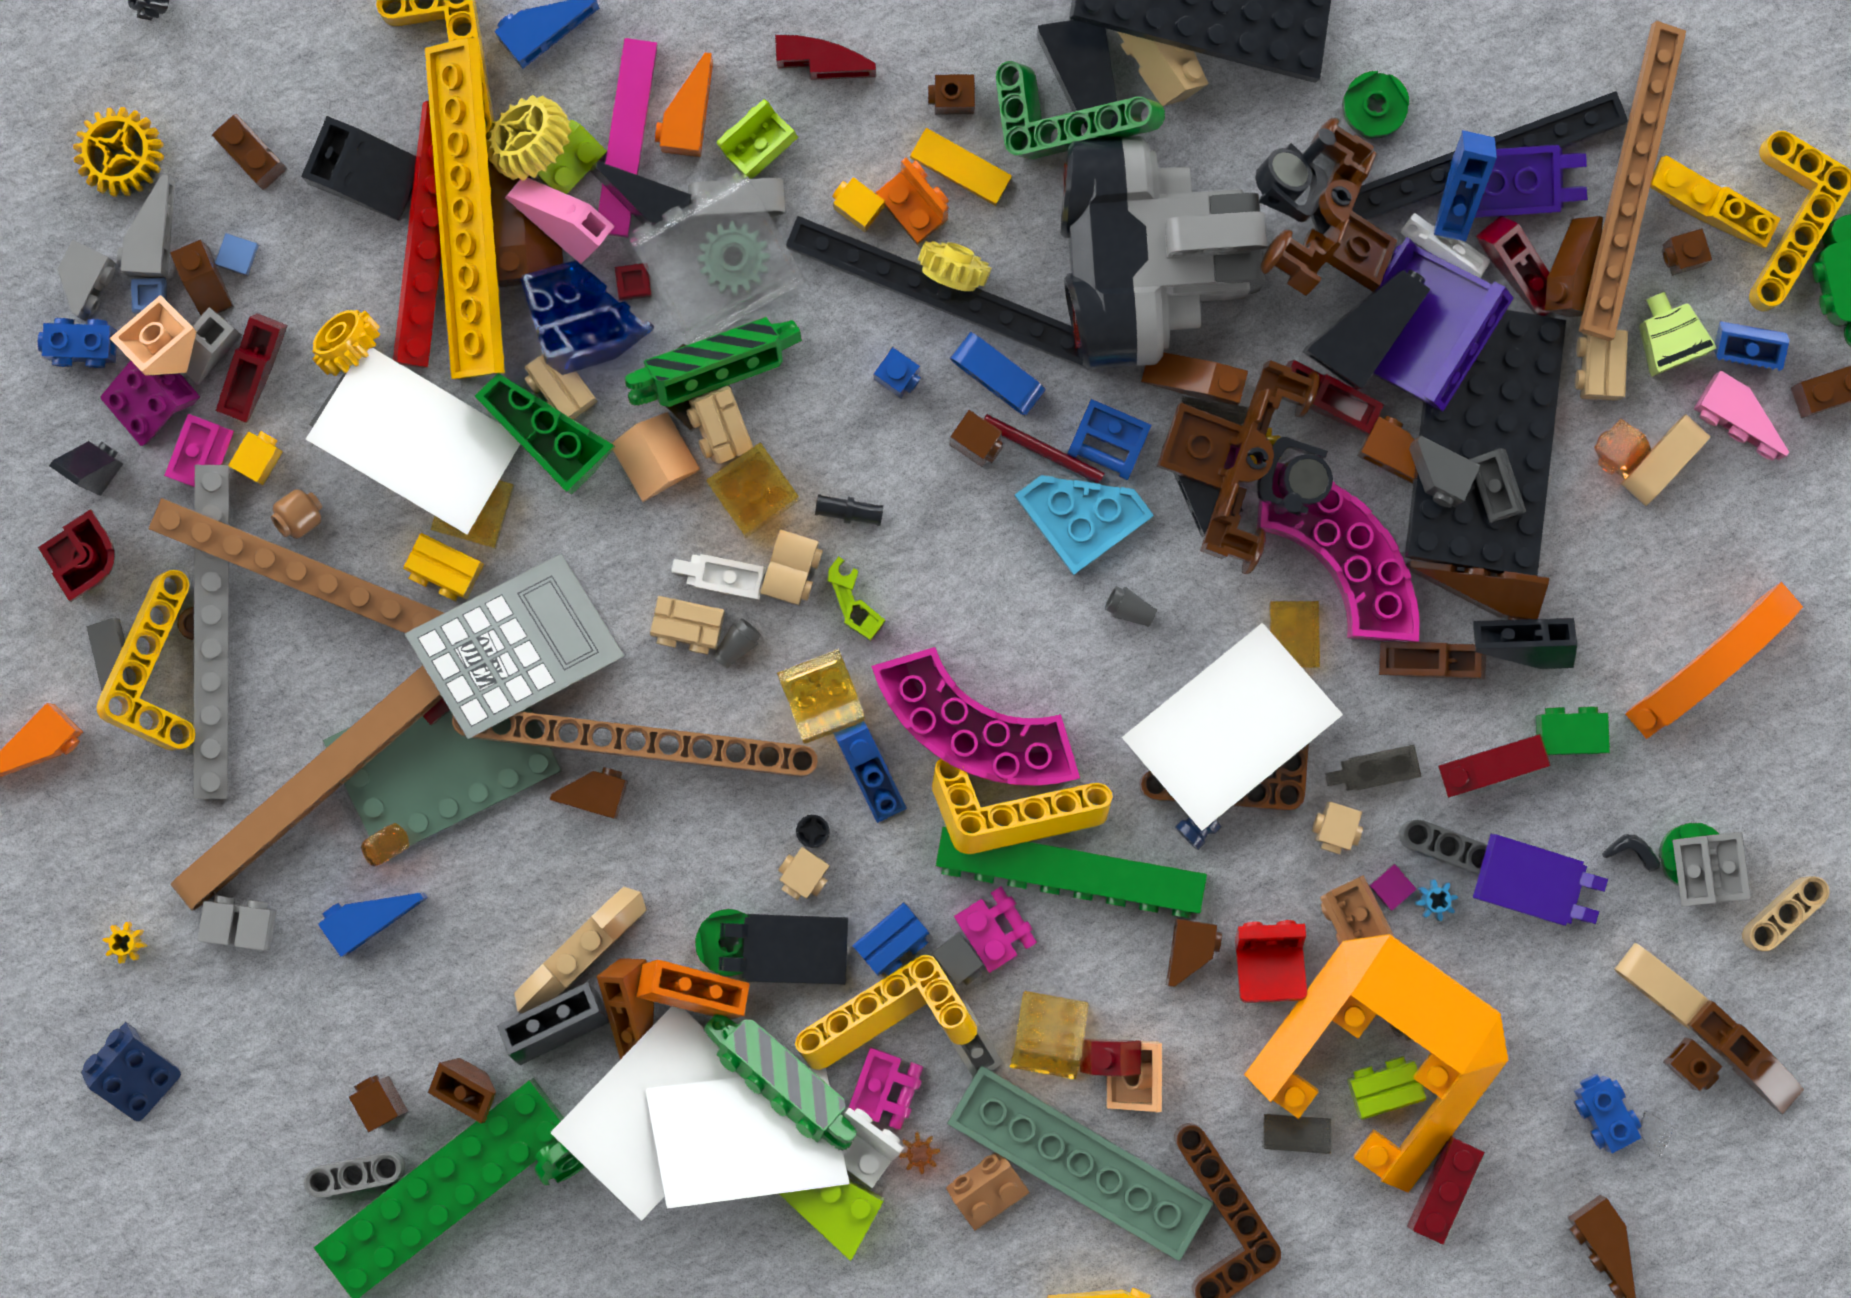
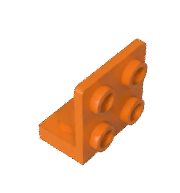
(914, 202)

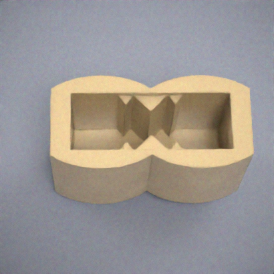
(790, 568)

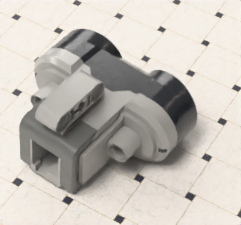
(1149, 250)

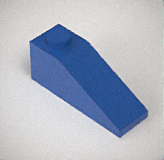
(539, 28)
(1465, 185)
(358, 922)

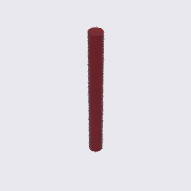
(1046, 450)

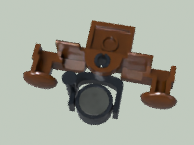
(1351, 241)
(1200, 445)

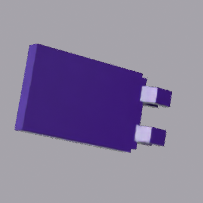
(1530, 181)
(1535, 881)

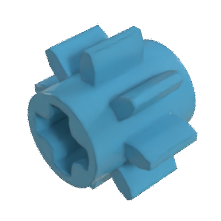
(1446, 898)

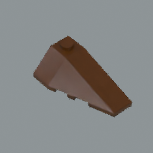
(518, 242)
(1505, 595)

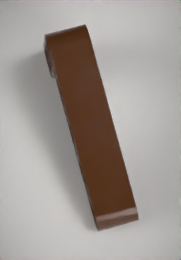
(1270, 786)
(1231, 1213)

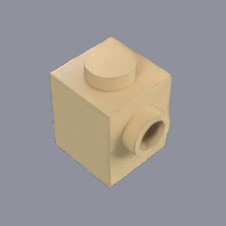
(1337, 827)
(803, 874)

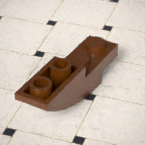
(1746, 1056)

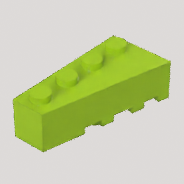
(838, 1212)

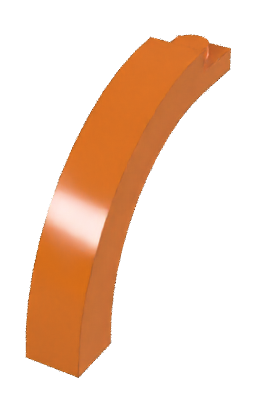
(1716, 662)

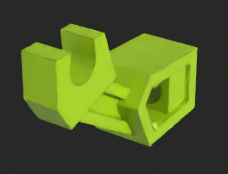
(843, 587)

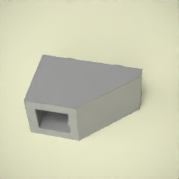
(83, 278)
(211, 343)

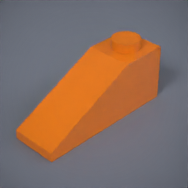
(686, 115)
(41, 739)

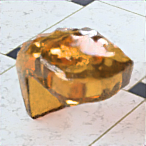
(385, 844)

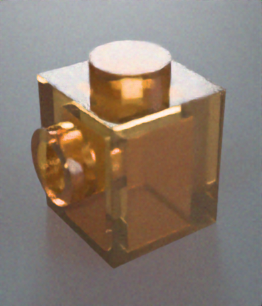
(1621, 449)

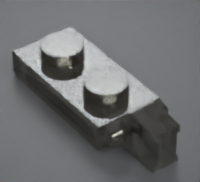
(1377, 769)

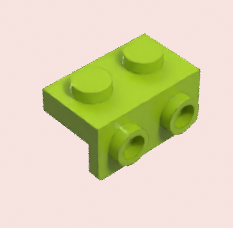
(756, 139)
(575, 162)

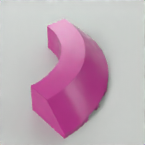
(1359, 559)
(967, 732)

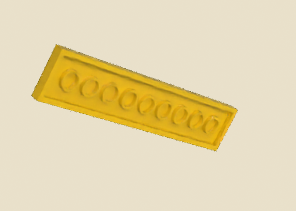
(464, 209)

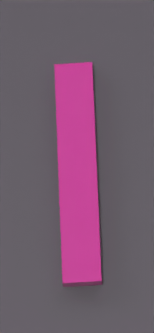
(628, 124)

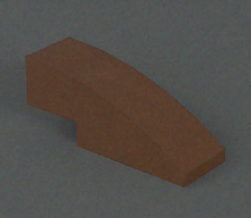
(1431, 660)

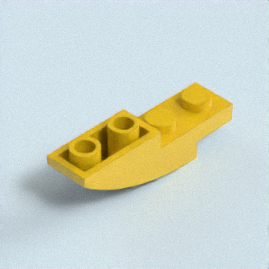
(1712, 204)

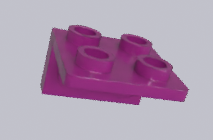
(147, 401)

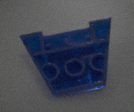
(579, 318)

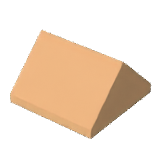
(157, 339)
(654, 456)
(1139, 1091)

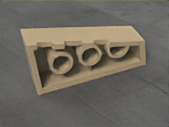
(1167, 70)

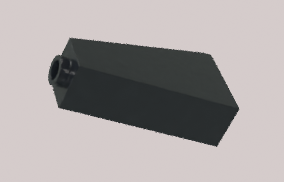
(1080, 63)
(1366, 333)

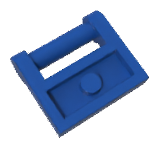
(1114, 429)

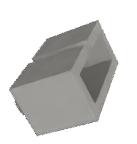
(237, 924)

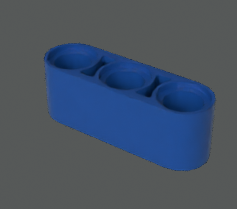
(997, 374)

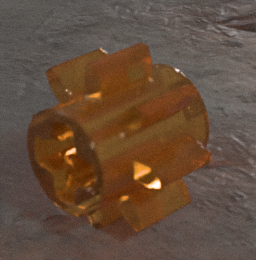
(918, 1143)

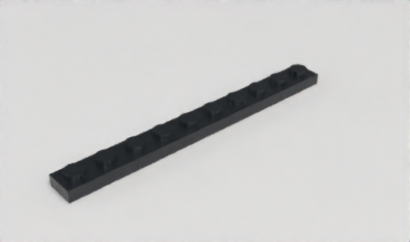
(1431, 176)
(910, 281)

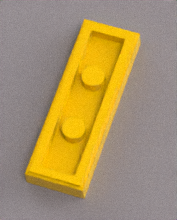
(960, 166)

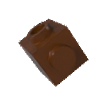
(953, 94)
(1686, 252)
(1693, 1065)

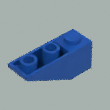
(870, 771)

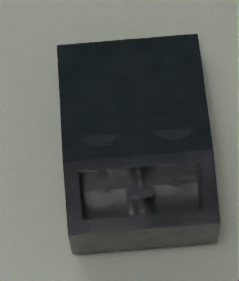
(361, 168)

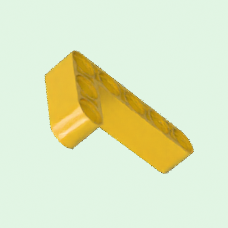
(454, 16)
(1804, 220)
(143, 665)
(1013, 814)
(882, 1007)

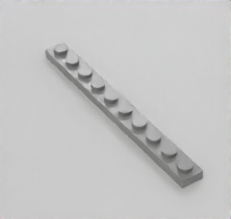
(211, 643)

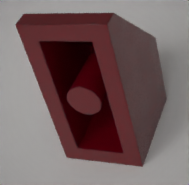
(1111, 1057)

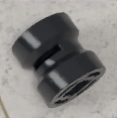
(812, 831)

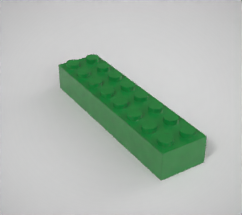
(441, 1190)

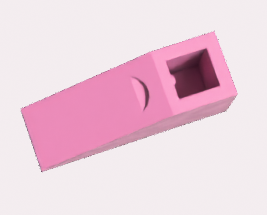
(562, 217)
(1738, 410)

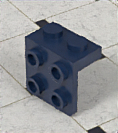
(129, 1073)

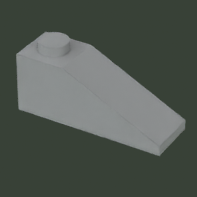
(149, 237)

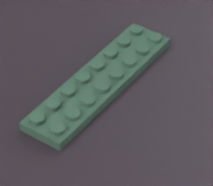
(1080, 1163)

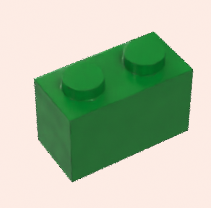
(1574, 732)

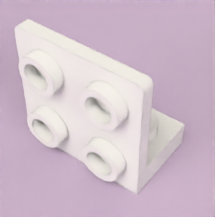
(870, 1150)

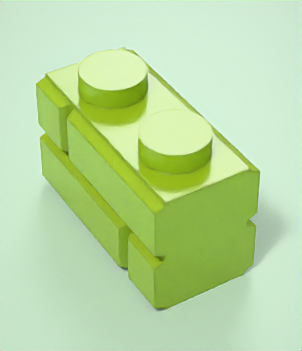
(1385, 1088)

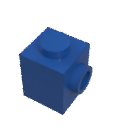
(897, 373)

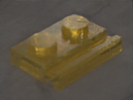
(1297, 629)

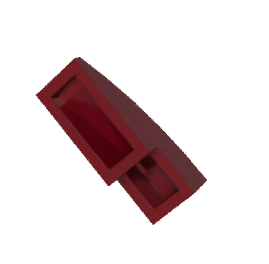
(823, 57)
(251, 367)
(1341, 401)

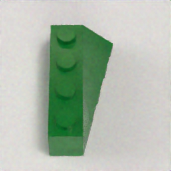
(552, 438)

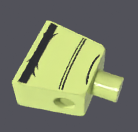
(1672, 335)

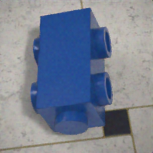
(70, 342)
(1603, 1105)

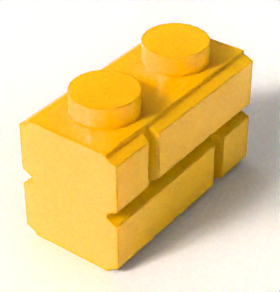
(442, 566)

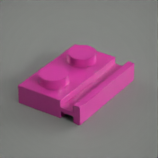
(198, 444)

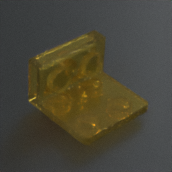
(821, 696)
(1050, 1035)

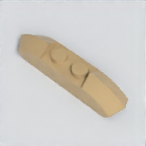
(581, 949)

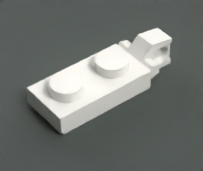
(1448, 249)
(722, 575)

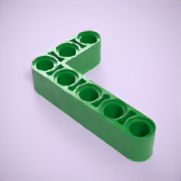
(1068, 125)

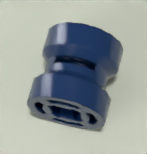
(1193, 834)

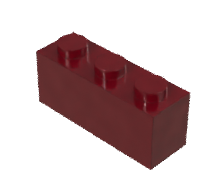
(1445, 1190)

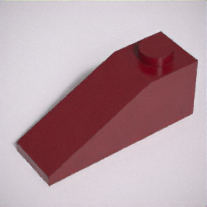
(1517, 261)
(1494, 765)

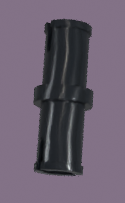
(849, 510)

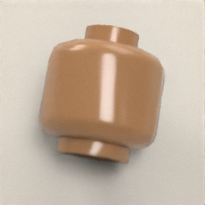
(296, 513)

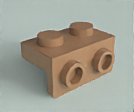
(1354, 911)
(987, 1190)

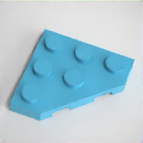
(1082, 517)

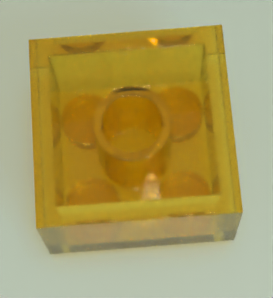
(753, 490)

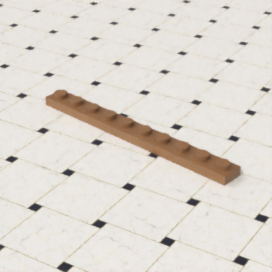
(1632, 181)
(289, 567)

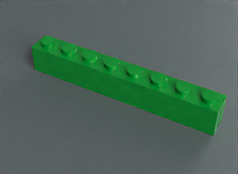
(1080, 872)

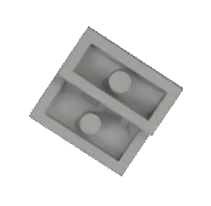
(1711, 869)

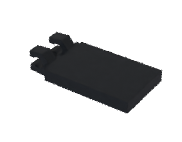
(789, 949)

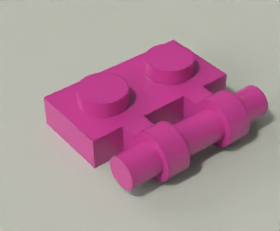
(987, 936)
(875, 1085)

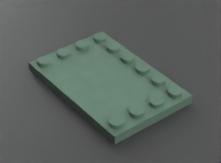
(441, 778)

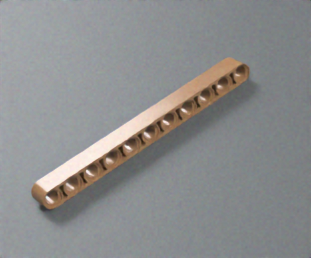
(651, 750)
(307, 789)

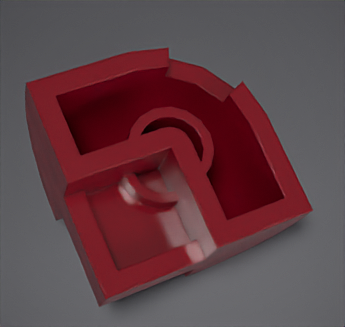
(80, 555)

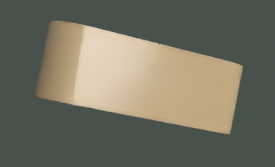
(1666, 460)
(1799, 905)
(1660, 984)

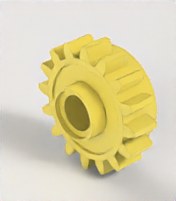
(953, 265)

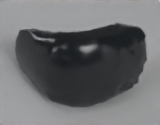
(1640, 847)

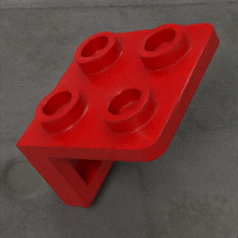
(1271, 961)

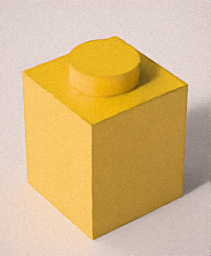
(857, 203)
(256, 456)

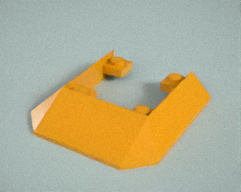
(1421, 1001)

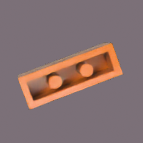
(692, 989)

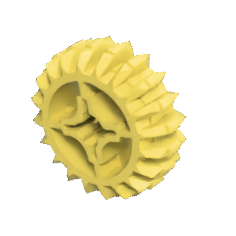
(528, 137)

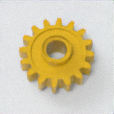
(344, 341)

